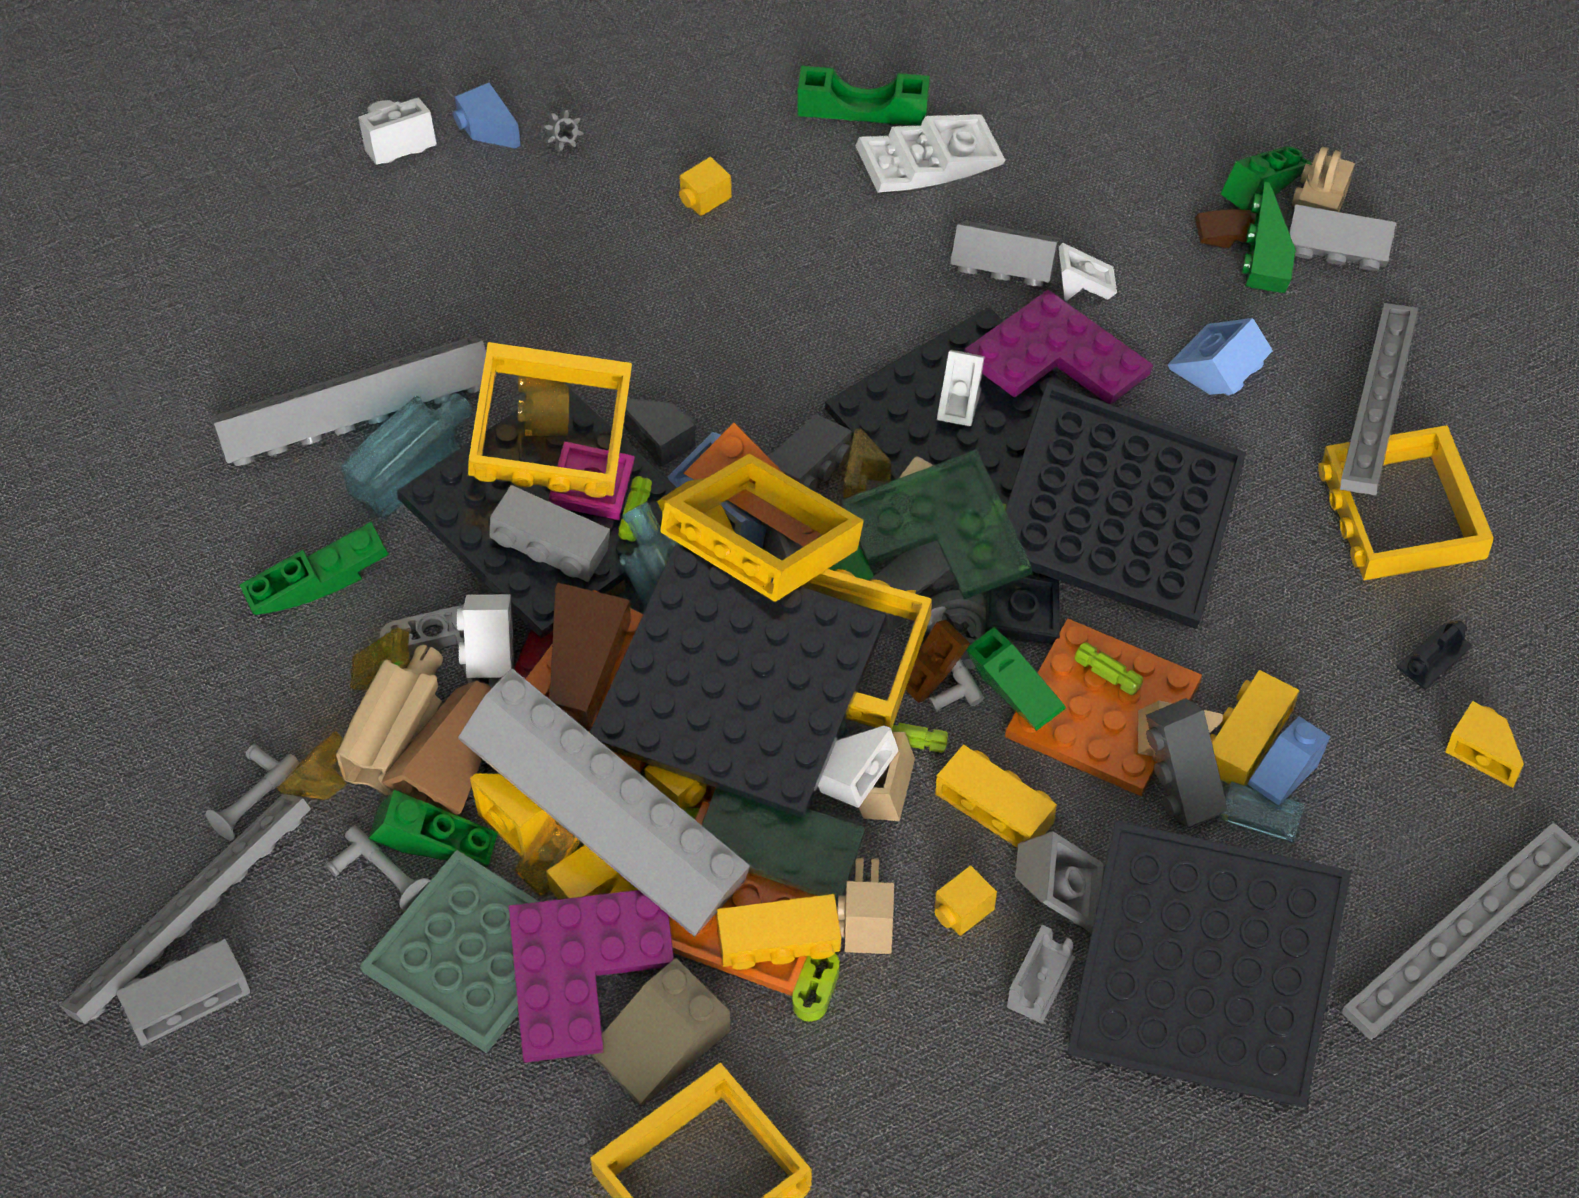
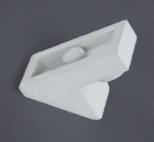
(1085, 272)
(960, 388)

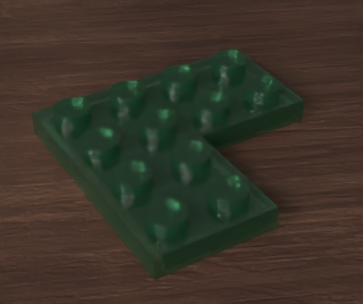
(949, 505)
(792, 850)

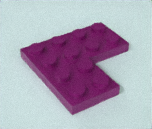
(1054, 335)
(560, 953)

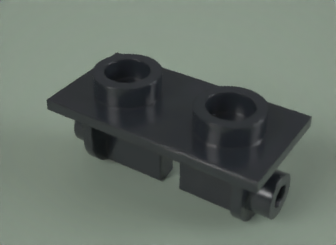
(1436, 654)

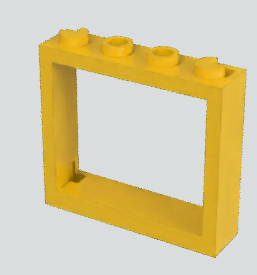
(554, 367)
(1407, 446)
(741, 557)
(881, 597)
(680, 1110)

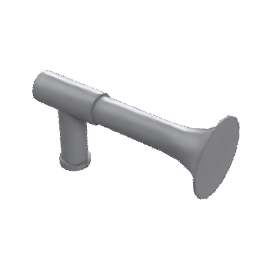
(965, 685)
(225, 820)
(373, 853)

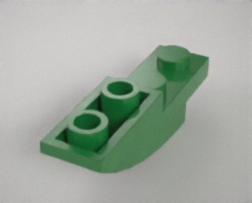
(311, 577)

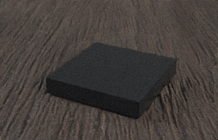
(1025, 609)

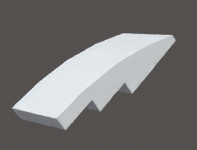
(931, 153)

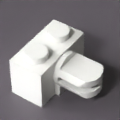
(396, 129)
(487, 635)

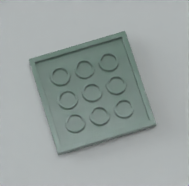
(455, 952)

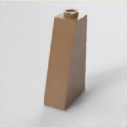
(436, 762)

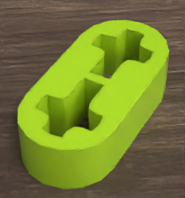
(824, 988)

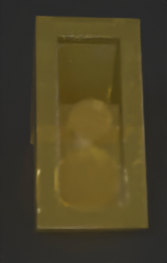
(864, 464)
(368, 661)
(314, 774)
(547, 849)

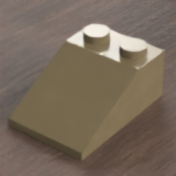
(662, 1032)

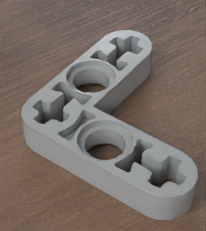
(449, 636)

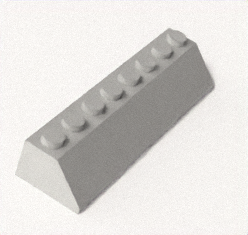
(348, 400)
(604, 802)

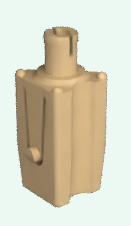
(390, 718)

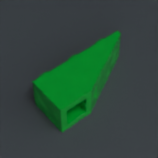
(1249, 174)
(1272, 249)
(1014, 678)
(429, 831)

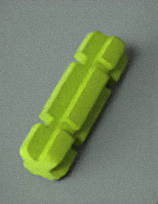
(639, 494)
(1108, 668)
(920, 737)

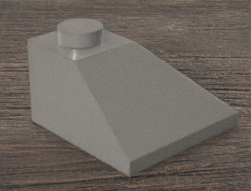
(1061, 877)

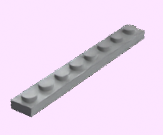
(1379, 400)
(178, 914)
(1461, 931)

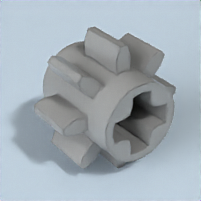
(553, 128)

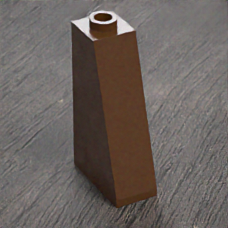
(585, 648)

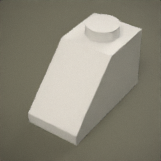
(858, 765)

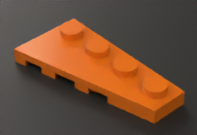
(731, 447)

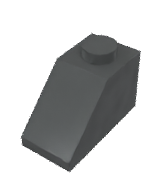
(660, 428)

